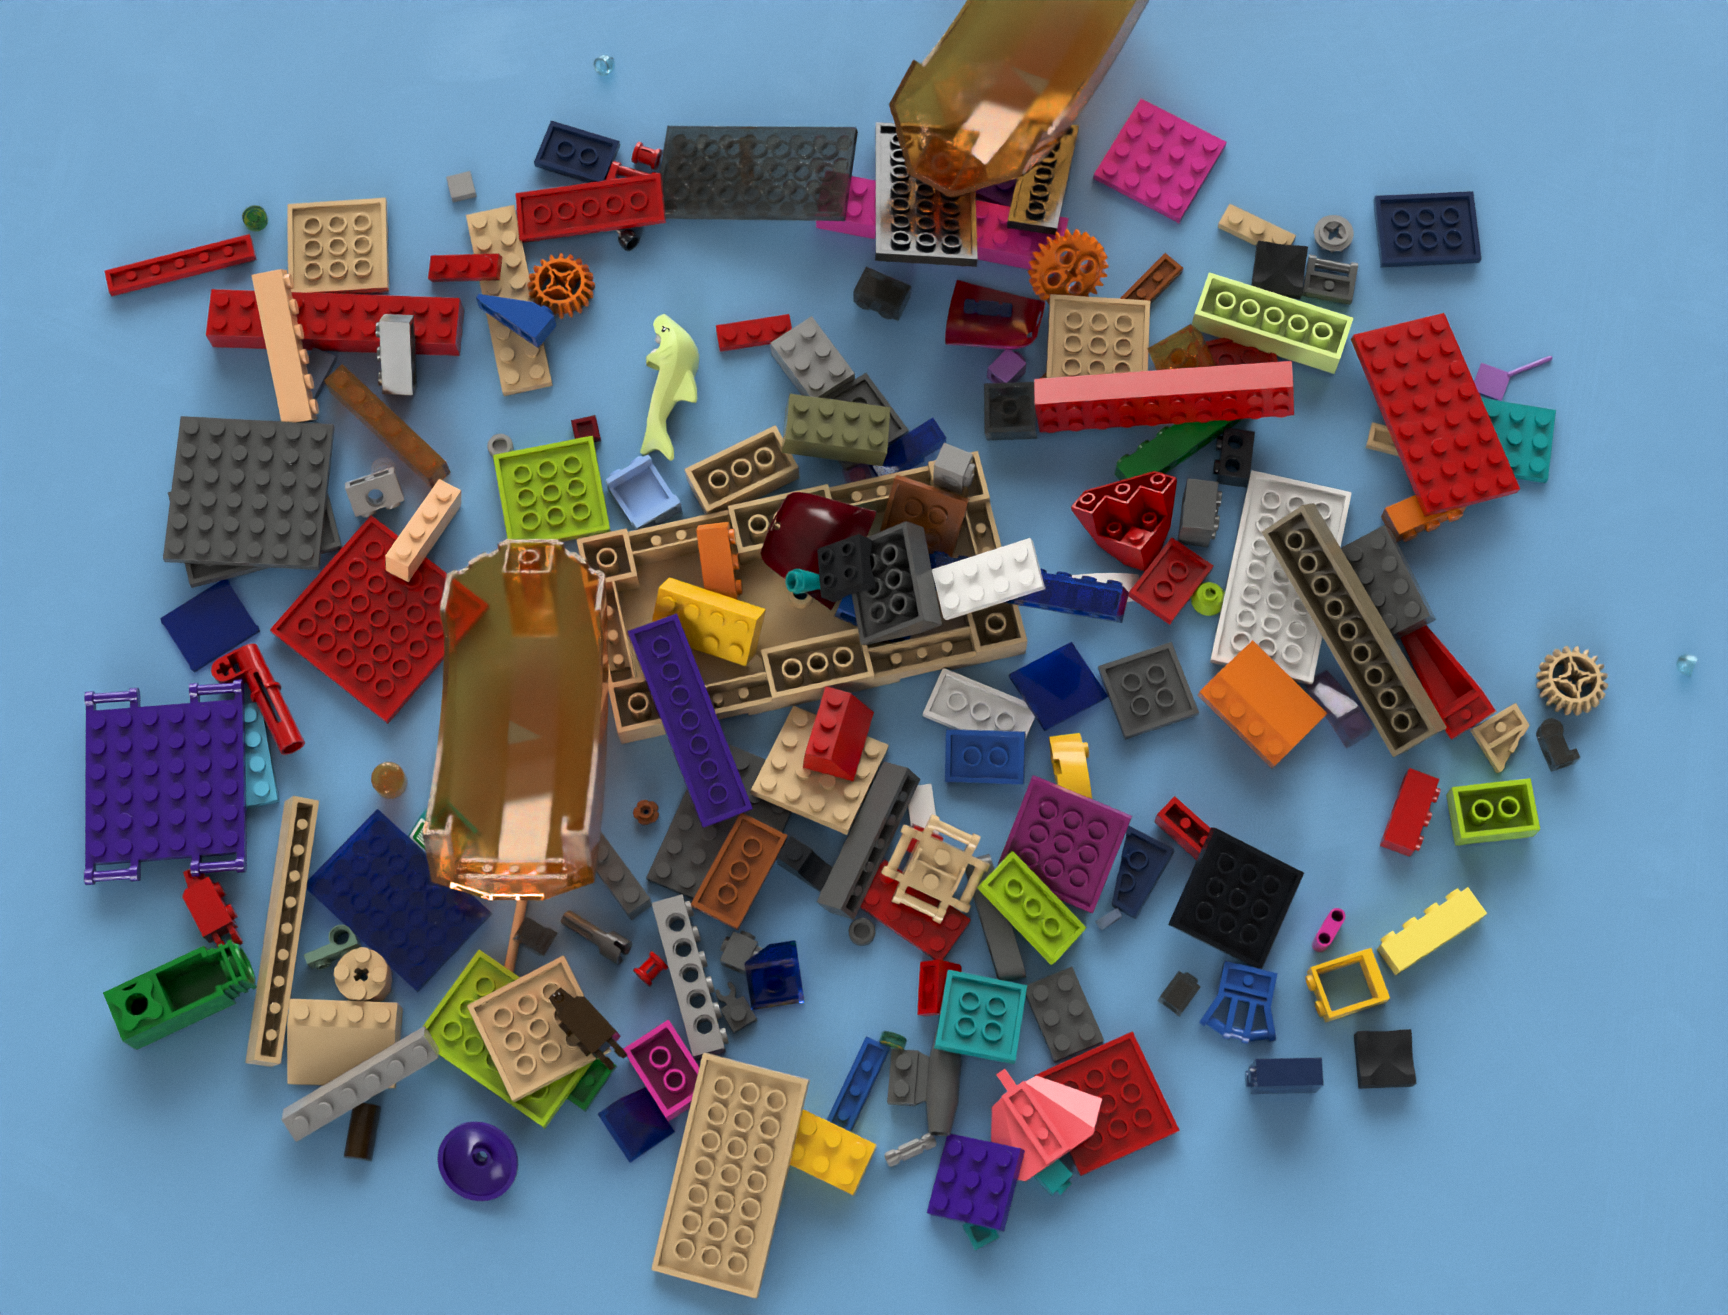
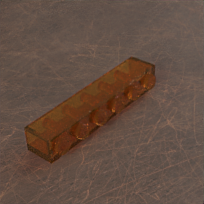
(387, 426)

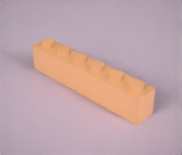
(284, 346)

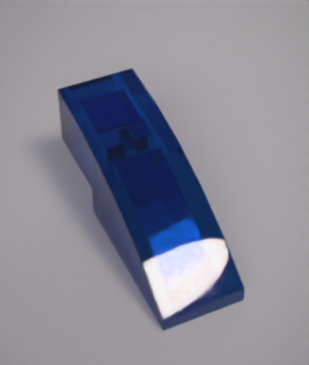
(911, 449)

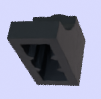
(804, 863)

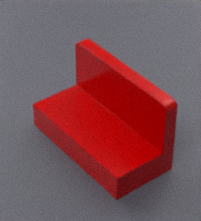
(931, 985)

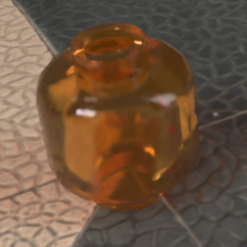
(396, 780)

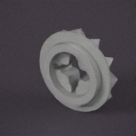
(1332, 223)

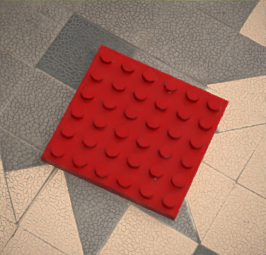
(368, 625)

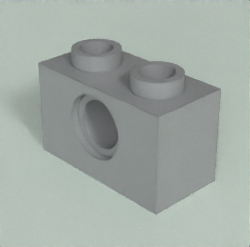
(953, 469)
(385, 481)

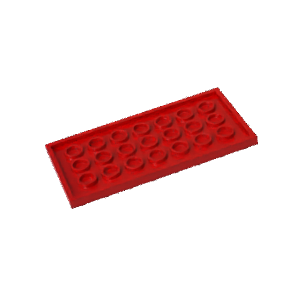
(1434, 414)

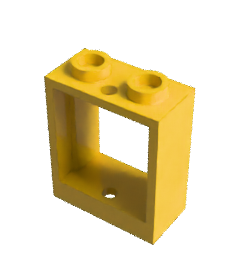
(1372, 975)

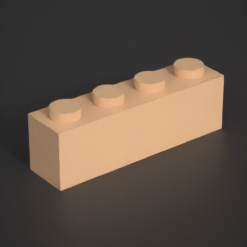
(423, 530)

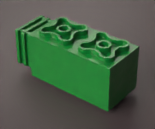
(179, 993)

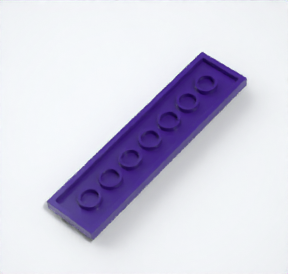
(689, 720)

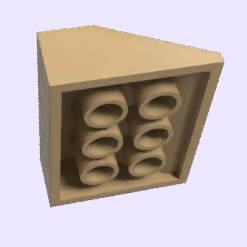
(336, 1036)

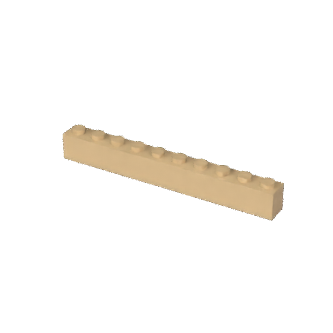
(282, 932)

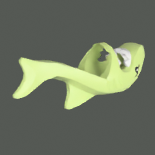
(677, 366)

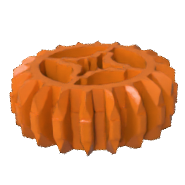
(574, 272)

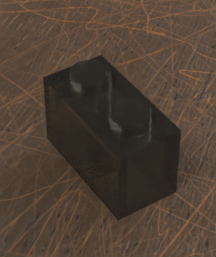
(881, 294)

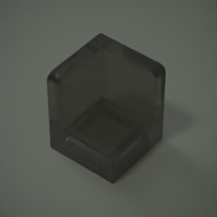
(534, 936)

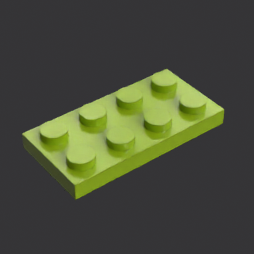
(1031, 907)

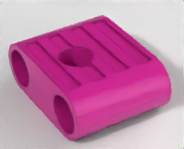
(1328, 930)

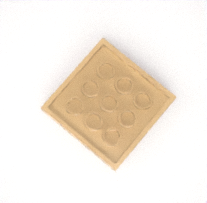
(339, 246)
(1096, 335)
(812, 793)
(524, 1030)

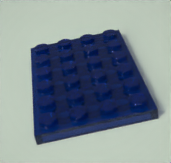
(387, 898)

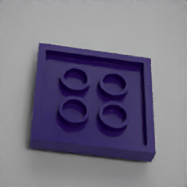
(975, 1182)

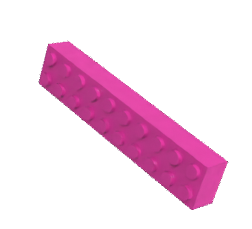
(994, 239)

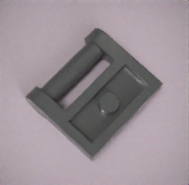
(1327, 285)

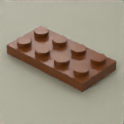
(739, 871)

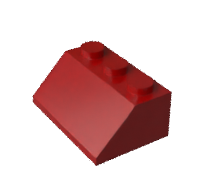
(838, 735)

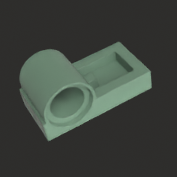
(322, 957)

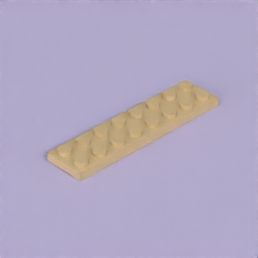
(518, 362)

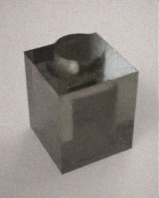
(1179, 992)

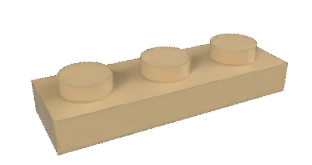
(1252, 228)

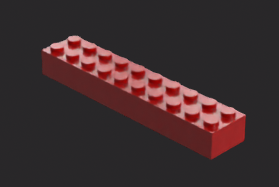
(338, 321)
(1164, 397)

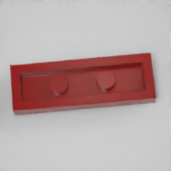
(465, 267)
(752, 332)

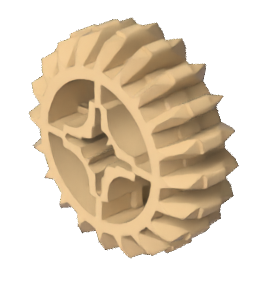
(1553, 685)

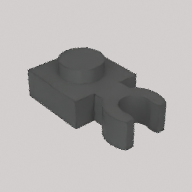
(737, 1011)

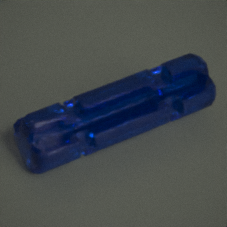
(988, 308)

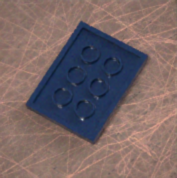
(1427, 229)

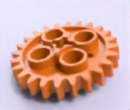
(1068, 267)

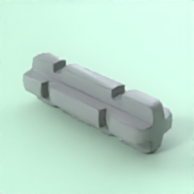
(910, 1149)

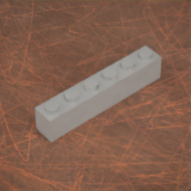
(360, 1083)

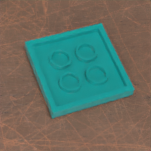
(1524, 436)
(980, 1017)

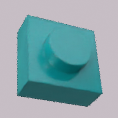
(979, 1235)

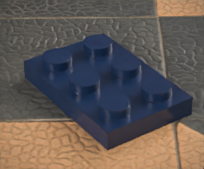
(576, 153)

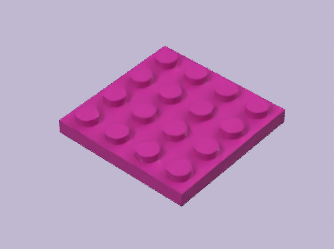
(1159, 160)

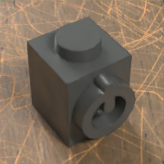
(738, 950)

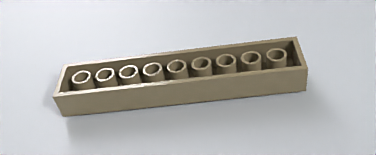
(1353, 629)

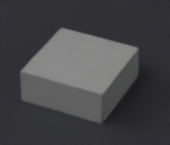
(461, 186)

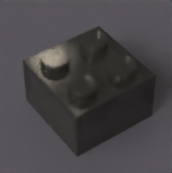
(1009, 411)

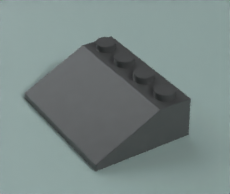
(904, 590)

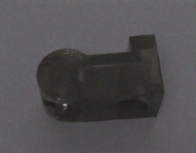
(1554, 745)

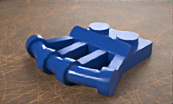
(1246, 986)

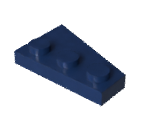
(1139, 870)

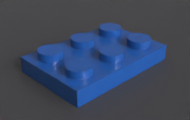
(985, 756)

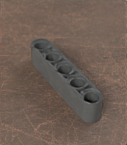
(997, 933)

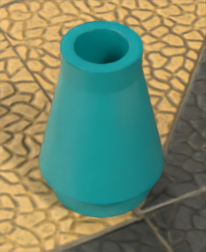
(802, 581)

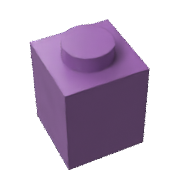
(1007, 367)

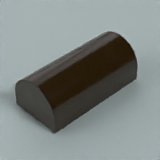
(362, 1132)

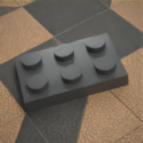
(1063, 1014)

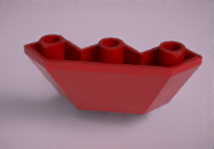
(1129, 516)

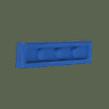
(858, 1084)

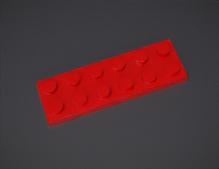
(590, 208)

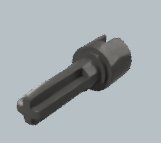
(609, 944)

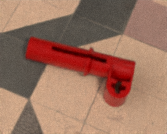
(252, 671)

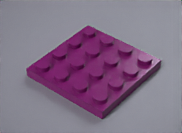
(1067, 841)

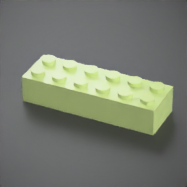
(1272, 323)

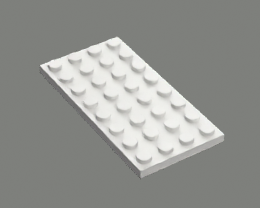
(1258, 594)

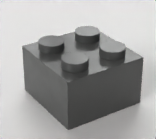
(1199, 512)

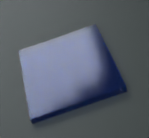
(209, 625)
(1058, 686)

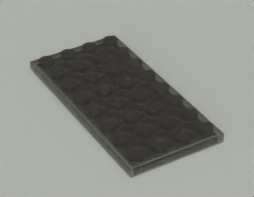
(758, 172)

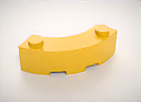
(1069, 763)

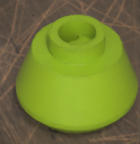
(1208, 599)

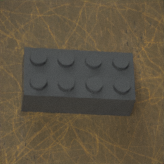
(1389, 581)

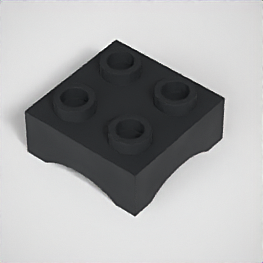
(1280, 268)
(845, 568)
(1384, 1059)

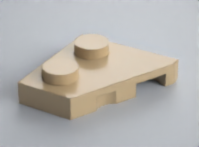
(1500, 735)

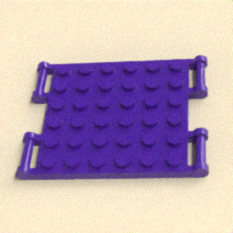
(165, 782)

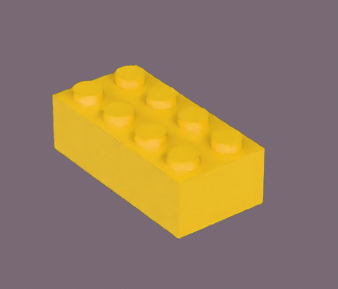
(712, 620)
(831, 1153)

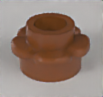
(646, 819)

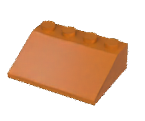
(1262, 704)

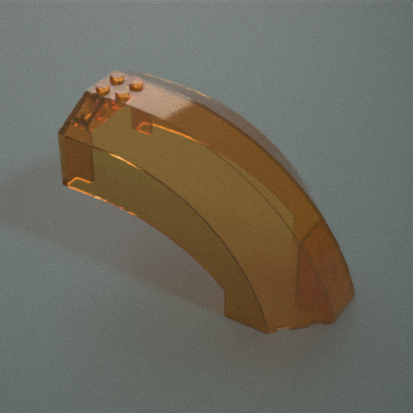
(1005, 87)
(520, 724)

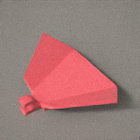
(1042, 1120)

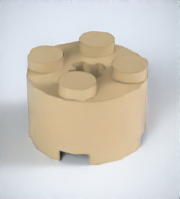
(353, 965)

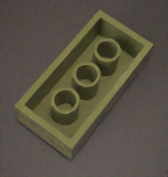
(836, 429)

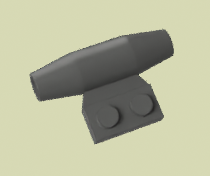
(929, 1079)

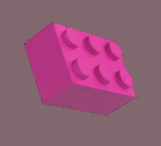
(665, 1068)

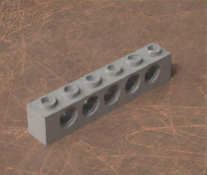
(667, 912)

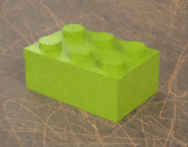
(1492, 811)

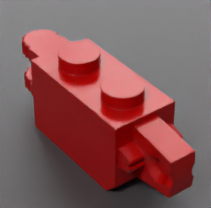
(209, 909)

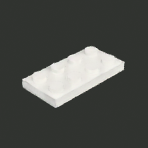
(988, 579)
(975, 706)

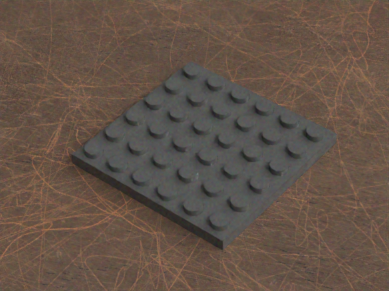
(249, 493)

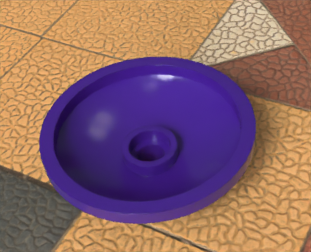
(468, 1171)

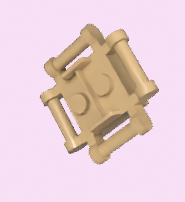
(935, 868)

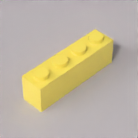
(1430, 931)

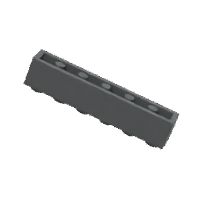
(868, 840)

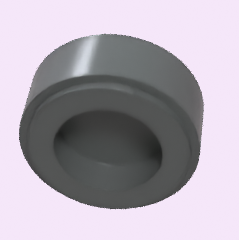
(861, 931)

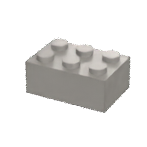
(811, 360)

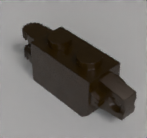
(588, 1025)

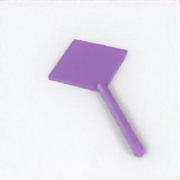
(1494, 381)

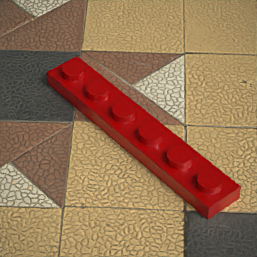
(180, 265)

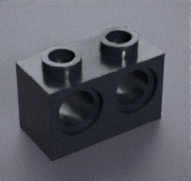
(1239, 458)

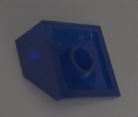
(774, 976)
(636, 1123)

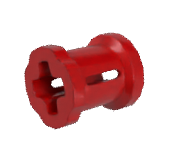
(646, 155)
(659, 966)

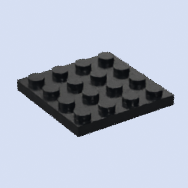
(1236, 898)

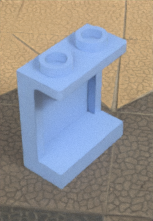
(643, 494)

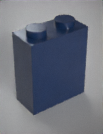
(1285, 1076)

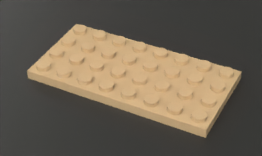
(730, 1175)

